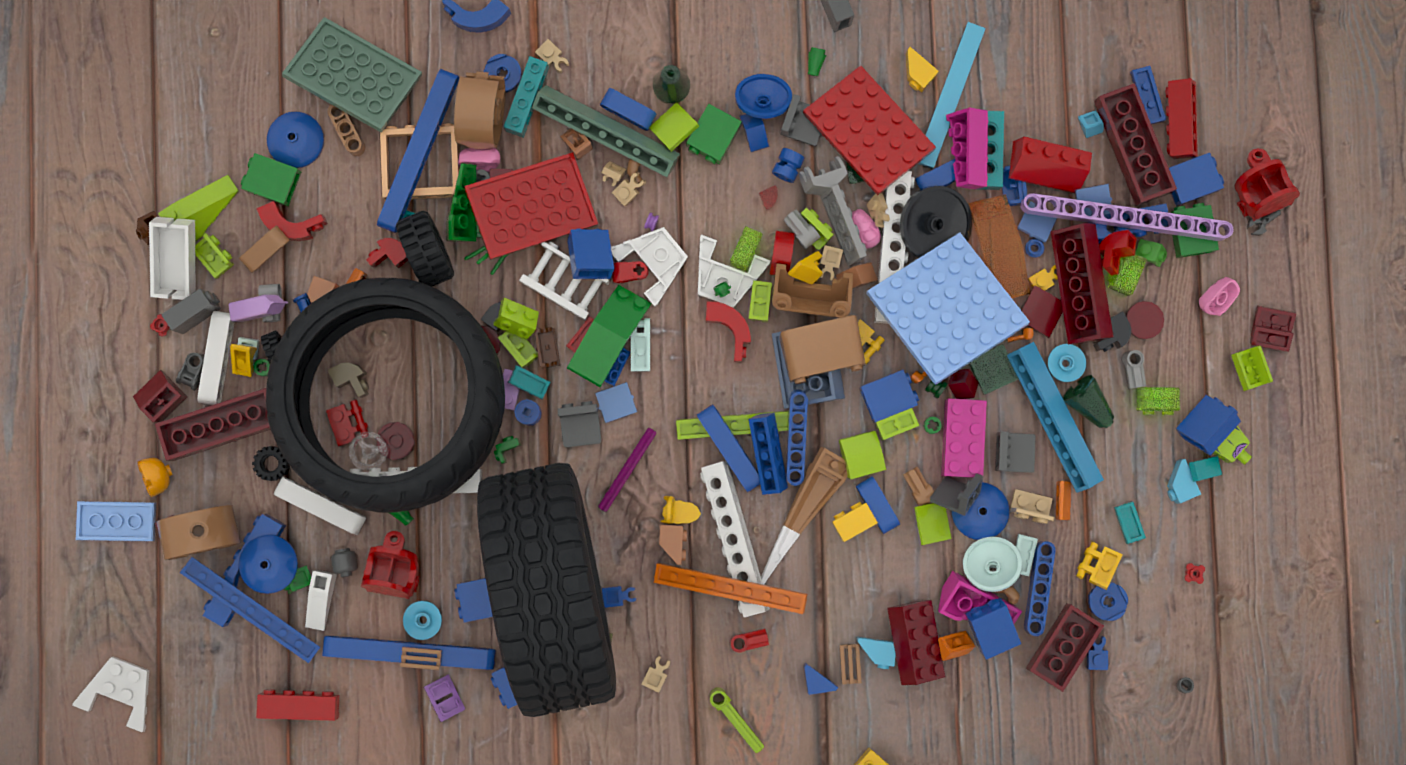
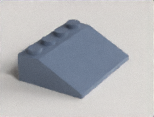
(818, 387)

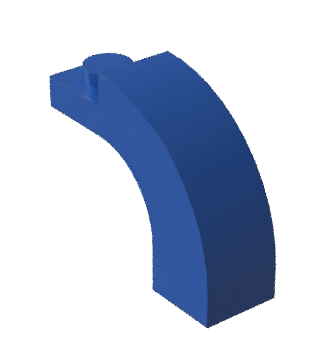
(479, 21)

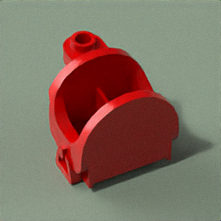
(1264, 186)
(391, 568)

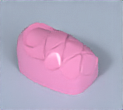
(482, 158)
(868, 231)
(1219, 296)

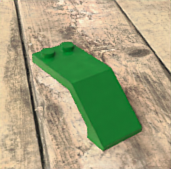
(608, 335)

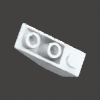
(319, 599)

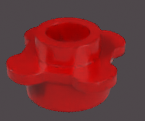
(156, 326)
(1190, 569)

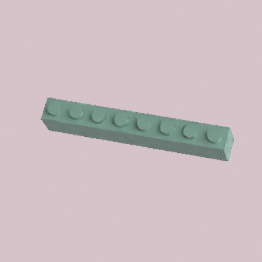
(605, 130)

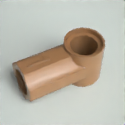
(919, 486)

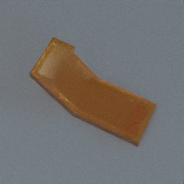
(1001, 243)

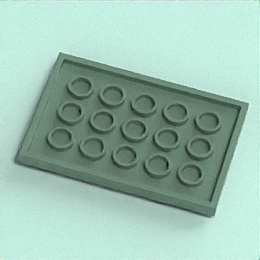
(352, 74)

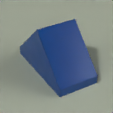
(754, 132)
(816, 682)

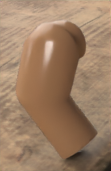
(633, 168)
(1011, 593)

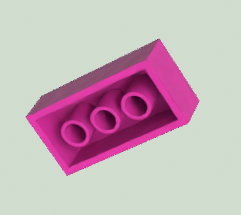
(963, 438)

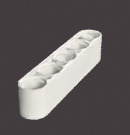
(215, 358)
(319, 505)

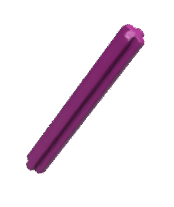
(627, 469)

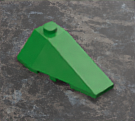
(460, 219)

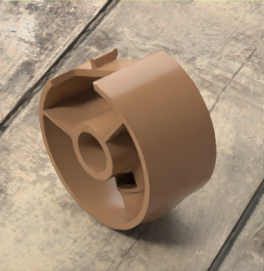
(479, 110)
(198, 532)

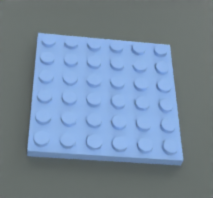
(947, 308)

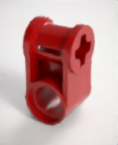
(625, 271)

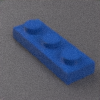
(1148, 93)

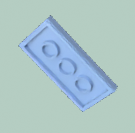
(115, 521)

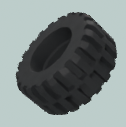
(425, 249)

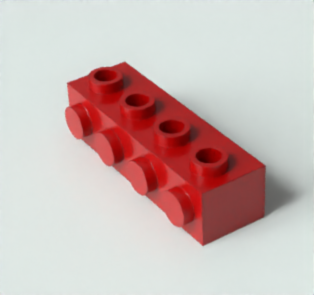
(1182, 119)
(298, 706)

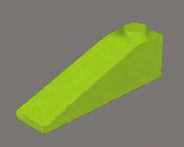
(203, 204)

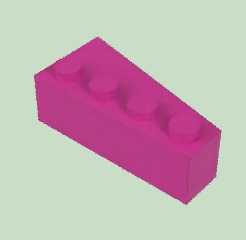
(969, 146)

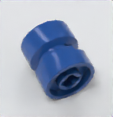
(788, 165)
(528, 412)

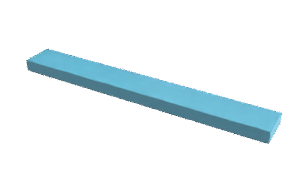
(952, 89)

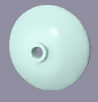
(988, 554)

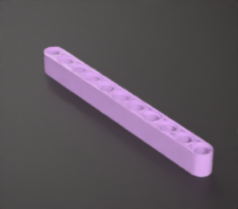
(1135, 214)

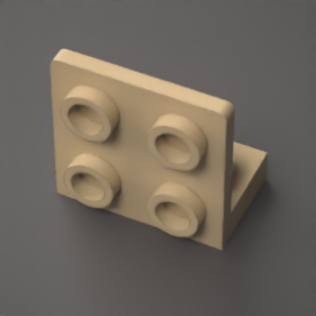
(1031, 505)

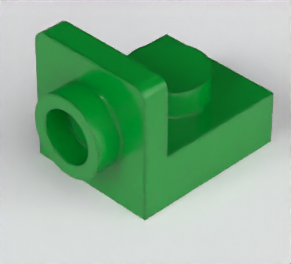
(301, 580)

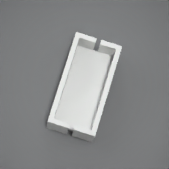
(172, 257)

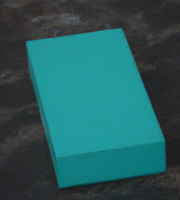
(528, 382)
(1205, 468)
(1129, 522)

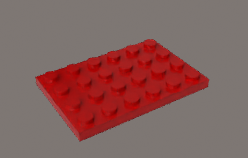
(869, 130)
(530, 205)

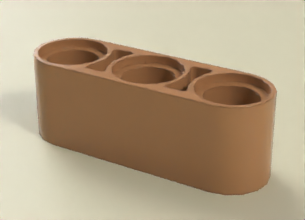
(350, 137)
(264, 249)

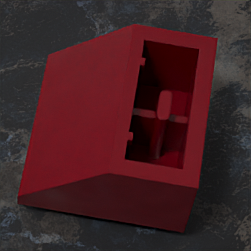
(159, 397)

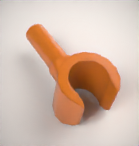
(1027, 335)
(916, 377)

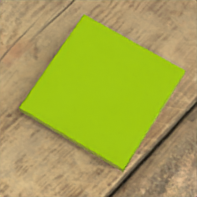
(932, 523)

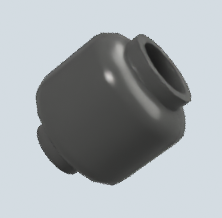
(344, 562)

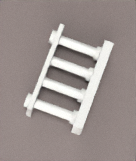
(548, 289)

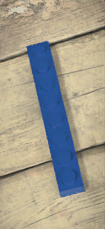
(250, 609)

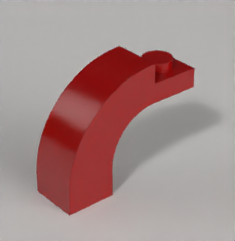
(272, 216)
(728, 316)

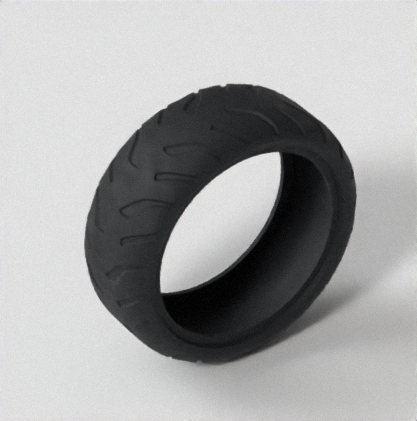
(319, 329)

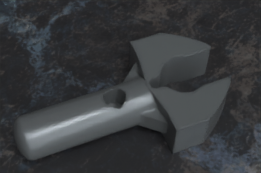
(1263, 221)

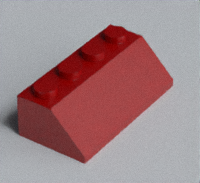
(1049, 164)

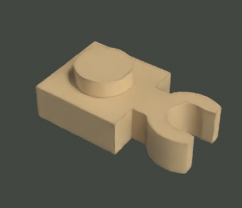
(550, 53)
(627, 190)
(877, 208)
(831, 258)
(655, 677)

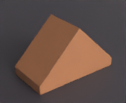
(577, 143)
(862, 275)

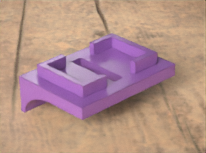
(440, 689)

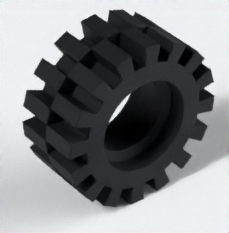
(269, 343)
(259, 466)

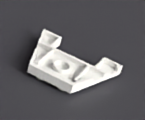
(660, 255)
(713, 273)
(122, 683)

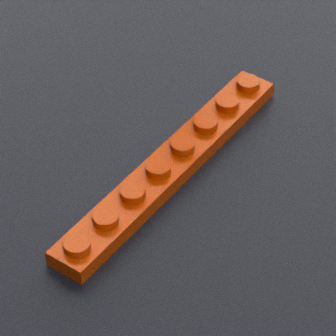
(730, 588)

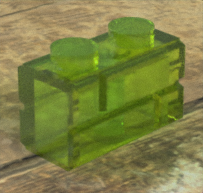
(746, 248)
(1128, 276)
(1158, 399)

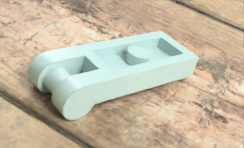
(641, 348)

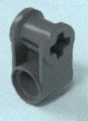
(190, 371)

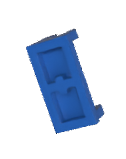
(1014, 189)

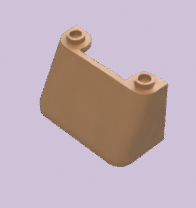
(812, 298)
(822, 348)

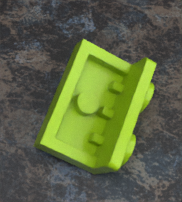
(823, 229)
(212, 256)
(516, 318)
(1252, 368)

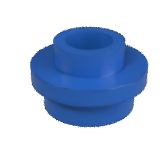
(1040, 248)

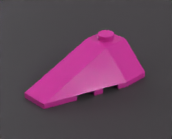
(961, 596)

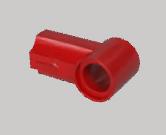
(751, 640)

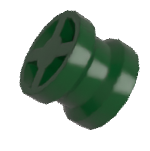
(936, 389)

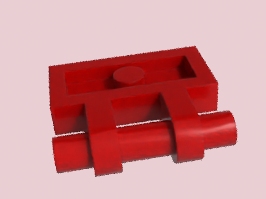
(342, 425)

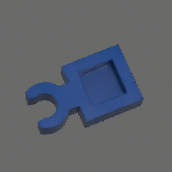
(614, 596)
(1098, 658)

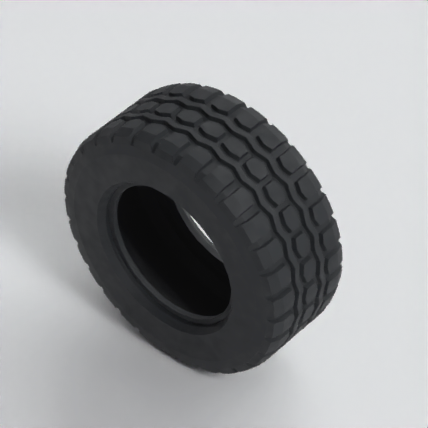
(545, 590)

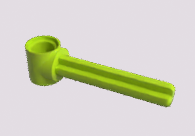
(736, 720)

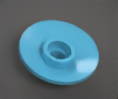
(1076, 362)
(412, 621)

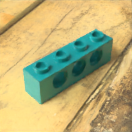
(521, 108)
(996, 142)

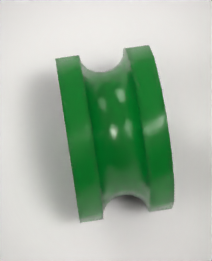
(256, 367)
(934, 419)

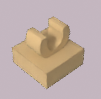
(614, 171)

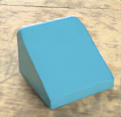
(1091, 124)

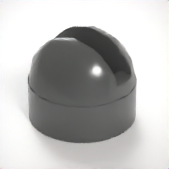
(1186, 682)

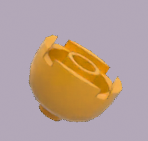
(154, 475)

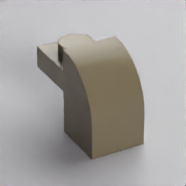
(350, 373)

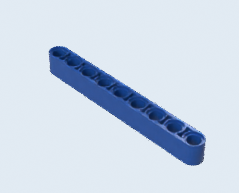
(418, 150)
(392, 650)

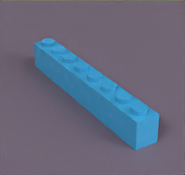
(1055, 417)

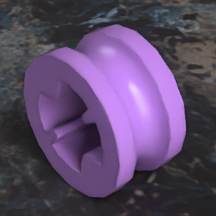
(651, 221)

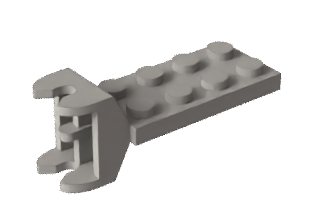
(834, 202)

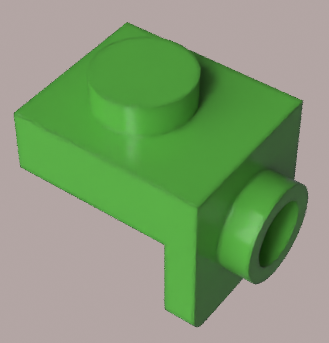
(1152, 251)

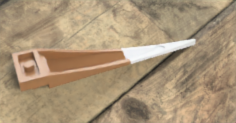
(819, 484)

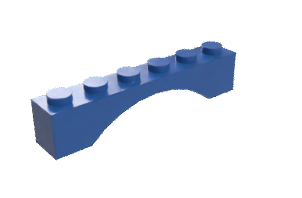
(216, 610)

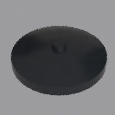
(934, 217)

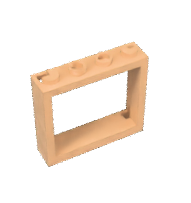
(419, 193)

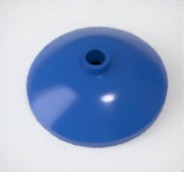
(763, 96)
(303, 148)
(992, 522)
(281, 564)

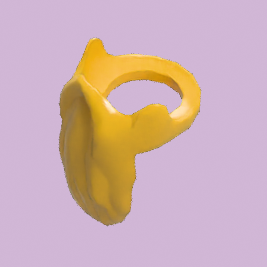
(679, 511)

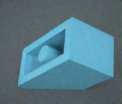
(1181, 484)
(879, 651)

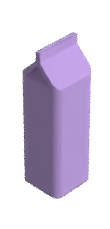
(255, 308)

